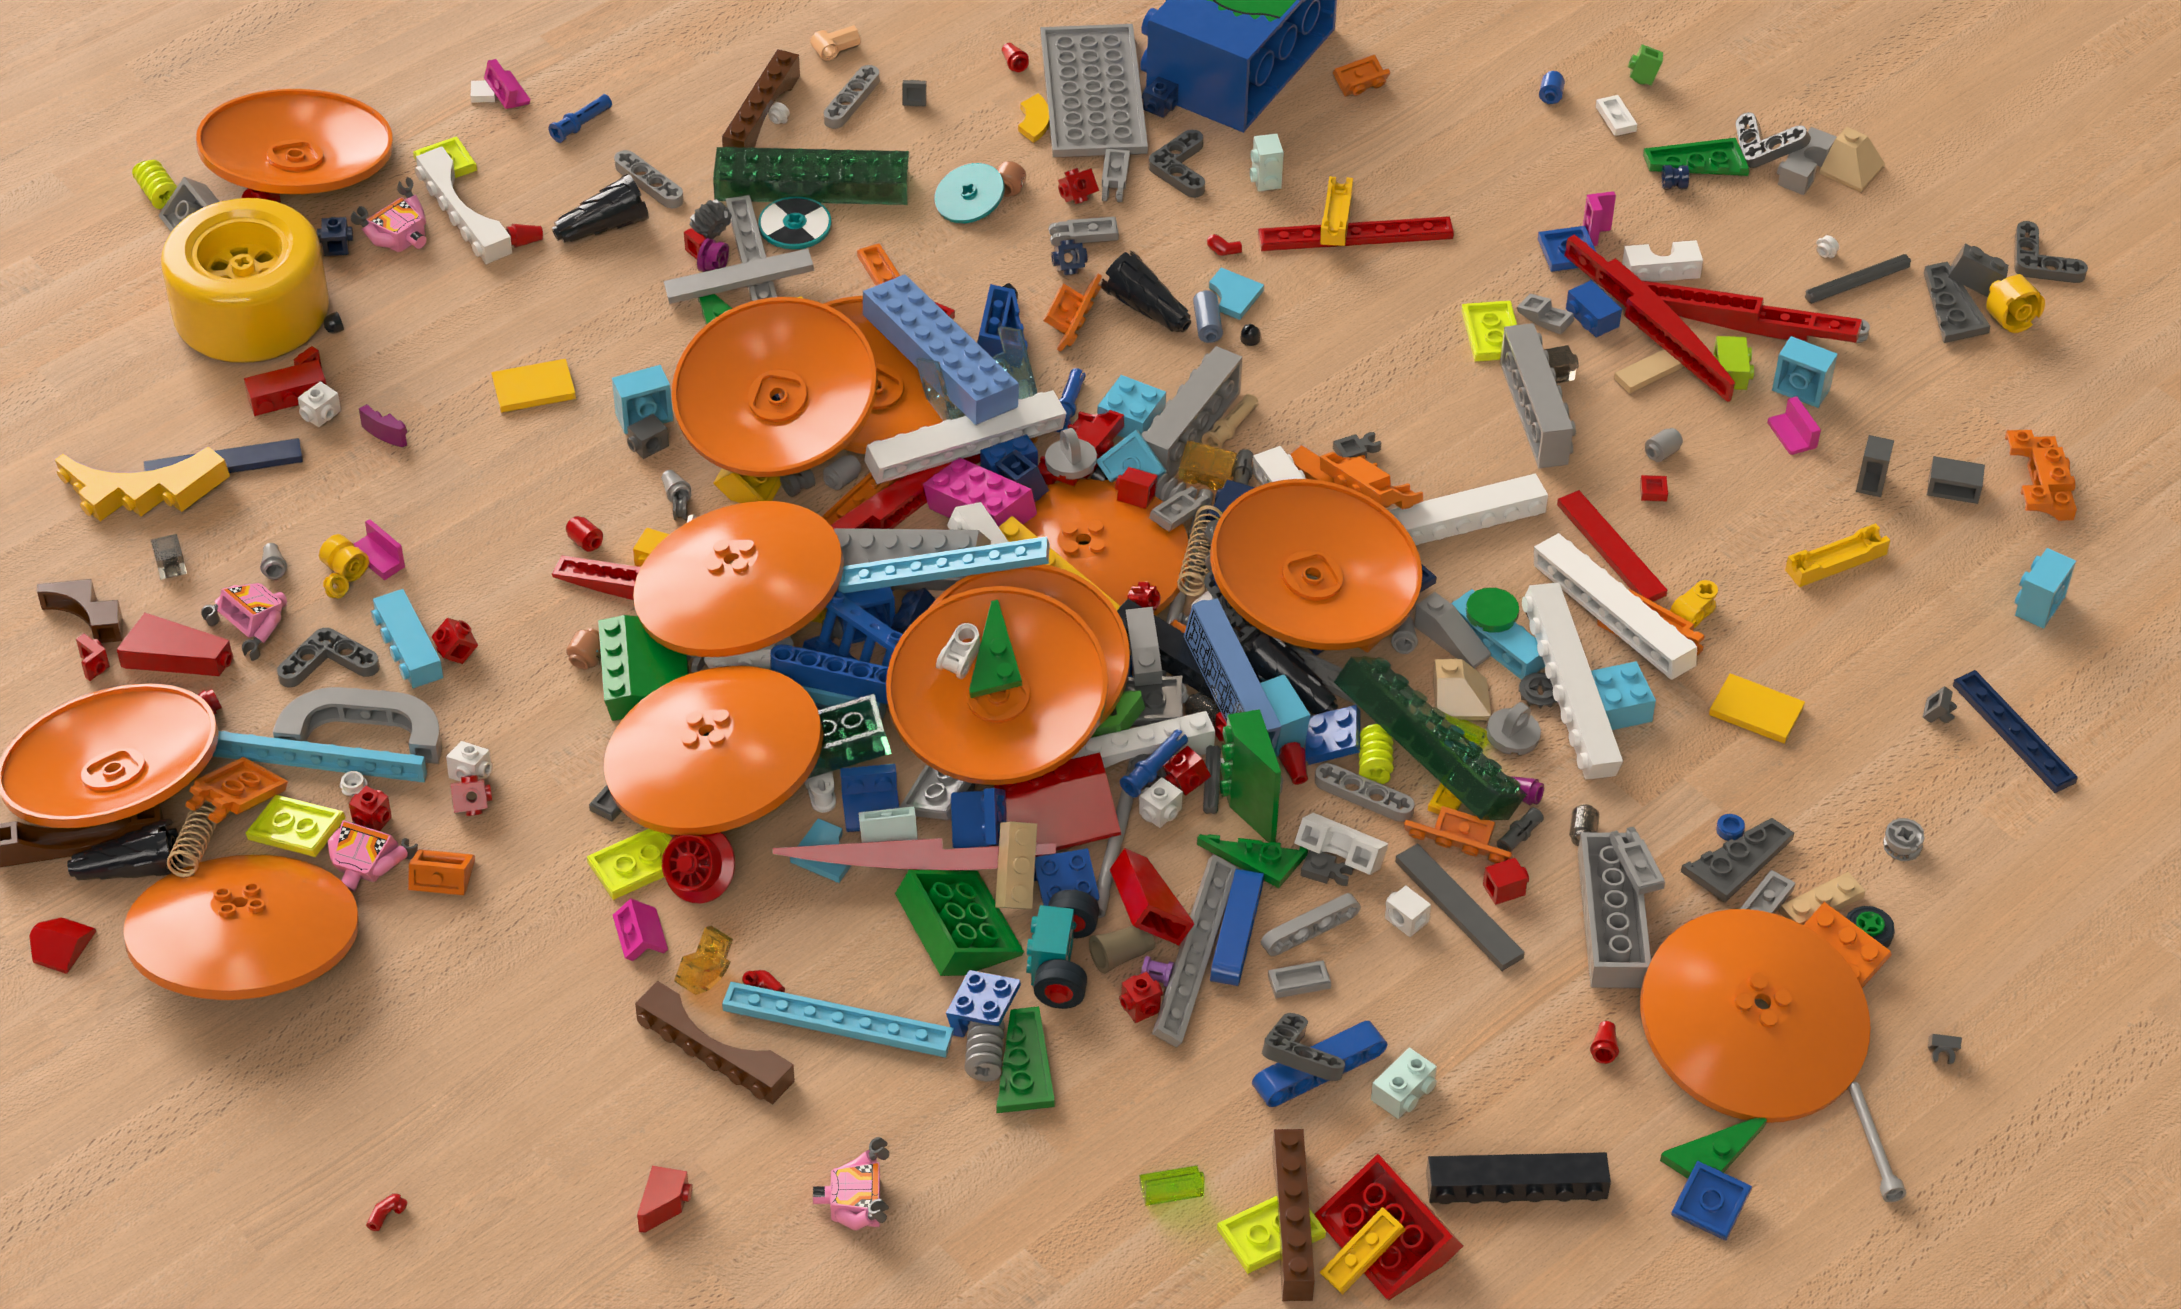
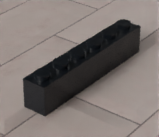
(1174, 652)
(1518, 1177)

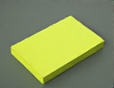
(1486, 327)
(295, 825)
(630, 862)
(1255, 1234)

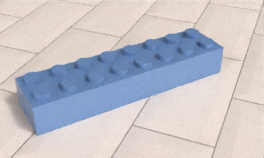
(925, 331)

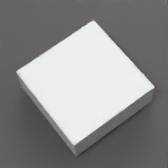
(481, 92)

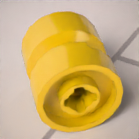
(343, 557)

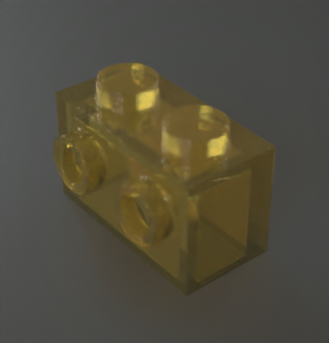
(1207, 465)

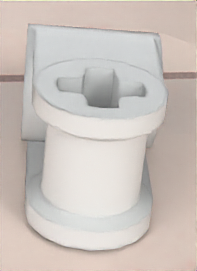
(959, 655)
(821, 792)

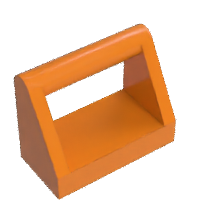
(440, 872)

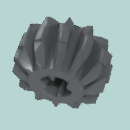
(711, 219)

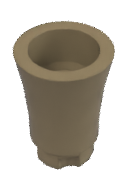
(1119, 947)

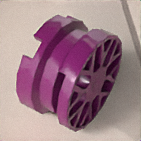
(712, 255)

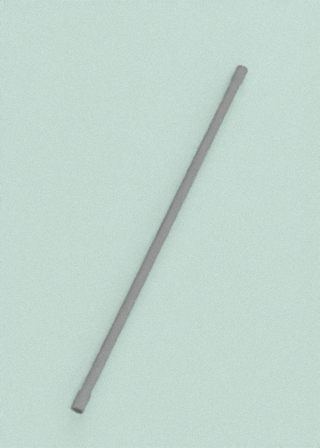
(1125, 801)

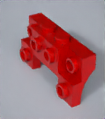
(1095, 429)

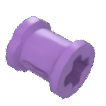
(1158, 970)

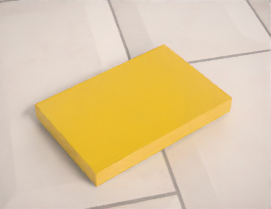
(533, 385)
(1757, 708)

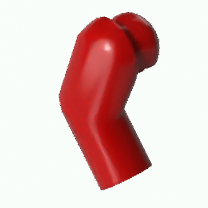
(1222, 247)
(762, 979)
(382, 1208)

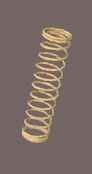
(1200, 525)
(189, 853)

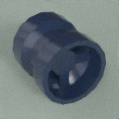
(1675, 177)

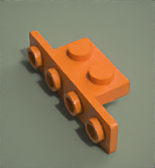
(1068, 310)
(1460, 831)

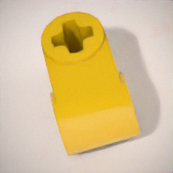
(1696, 602)

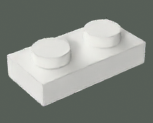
(1616, 115)

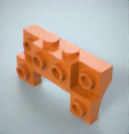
(2048, 472)
(1368, 480)

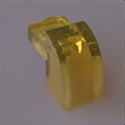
(706, 966)

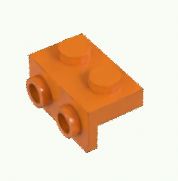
(1360, 75)

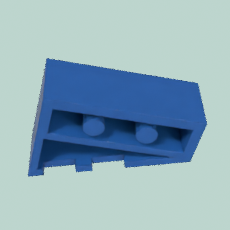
(999, 311)

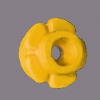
(341, 583)

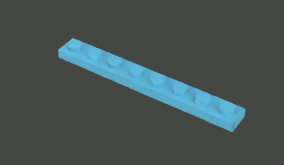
(945, 565)
(321, 756)
(838, 1019)

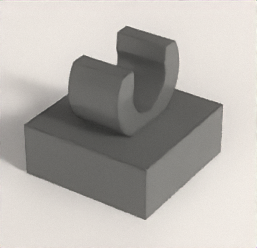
(914, 93)
(1940, 706)
(1945, 1044)

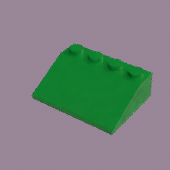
(633, 664)
(1251, 772)
(957, 920)

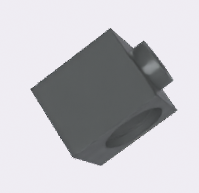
(647, 436)

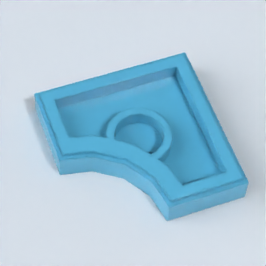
(1235, 291)
(1132, 453)
(822, 834)

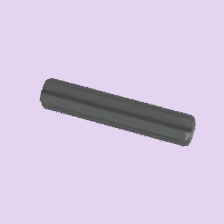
(1211, 785)

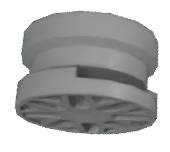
(1895, 838)

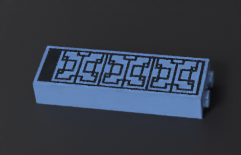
(1226, 665)

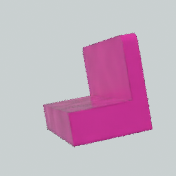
(505, 85)
(1599, 214)
(1795, 428)
(383, 551)
(639, 929)

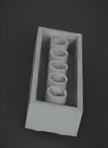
(1537, 395)
(1195, 407)
(884, 544)
(1612, 916)

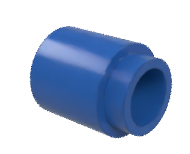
(1552, 87)

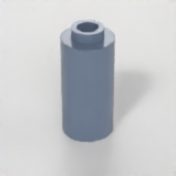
(1207, 316)

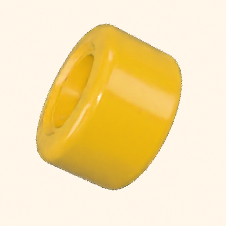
(245, 280)

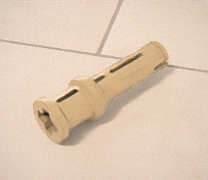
(1225, 428)

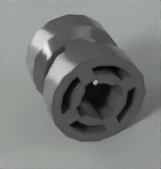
(796, 482)

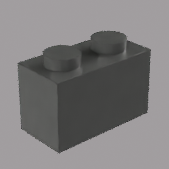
(1977, 269)
(1874, 466)
(1955, 480)

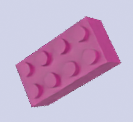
(968, 483)

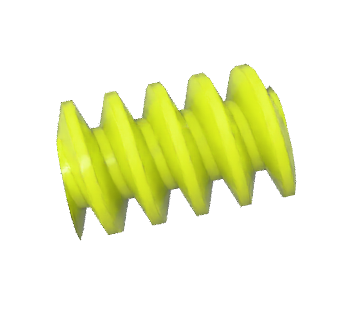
(154, 182)
(1376, 754)

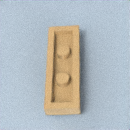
(1836, 893)

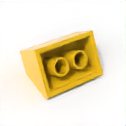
(746, 488)

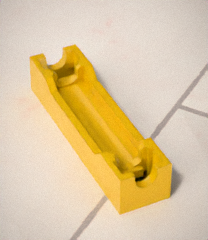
(1336, 212)
(1838, 556)

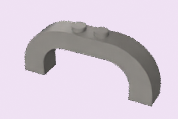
(363, 707)

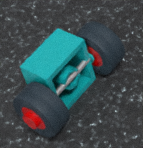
(1053, 975)

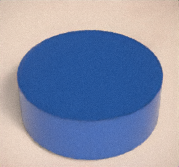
(1730, 827)

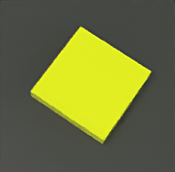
(461, 158)

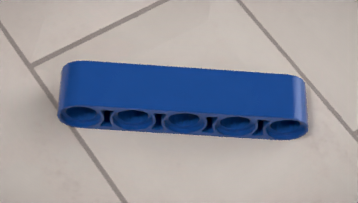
(830, 672)
(1237, 927)
(1354, 1046)

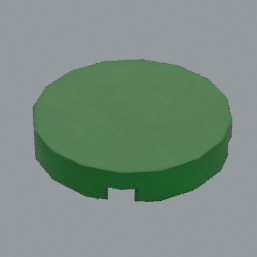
(1492, 609)

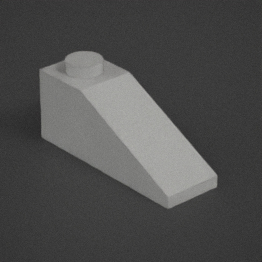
(1450, 630)
(1144, 646)

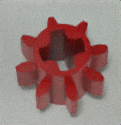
(1145, 595)

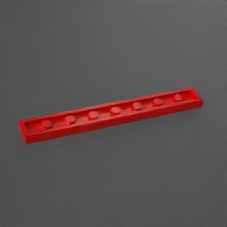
(1358, 233)

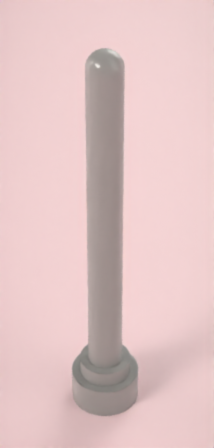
(1891, 1187)

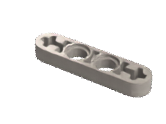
(847, 94)
(669, 199)
(1366, 789)
(1310, 924)

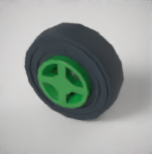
(1875, 920)

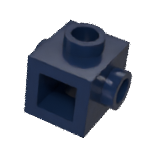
(1160, 97)
(335, 236)
(1078, 254)

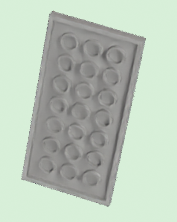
(1093, 90)

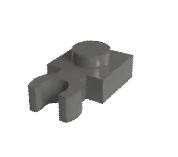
(1353, 446)
(1324, 866)

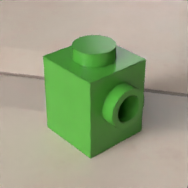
(1645, 64)

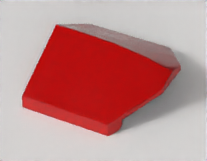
(59, 943)

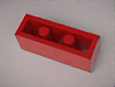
(282, 387)

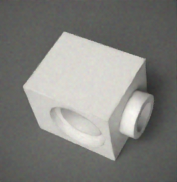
(1407, 911)

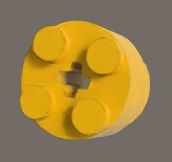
(2014, 303)

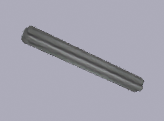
(1857, 278)

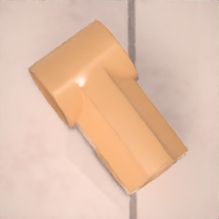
(830, 44)

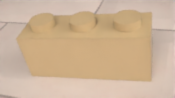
(1016, 865)

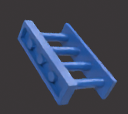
(856, 618)

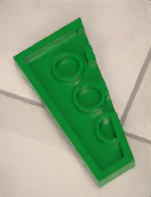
(1703, 157)
(1025, 1069)

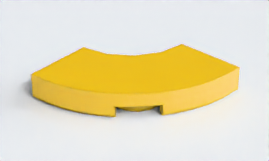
(1036, 118)

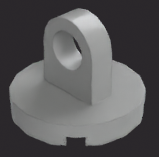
(1070, 456)
(1513, 730)

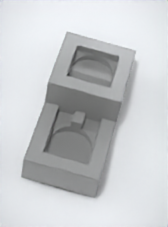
(1540, 311)

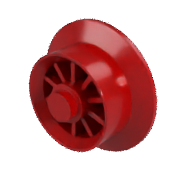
(699, 866)

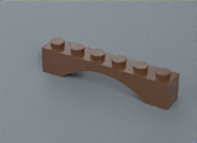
(776, 78)
(31, 844)
(759, 1071)
(1294, 1215)

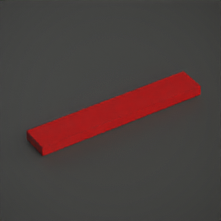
(1611, 546)

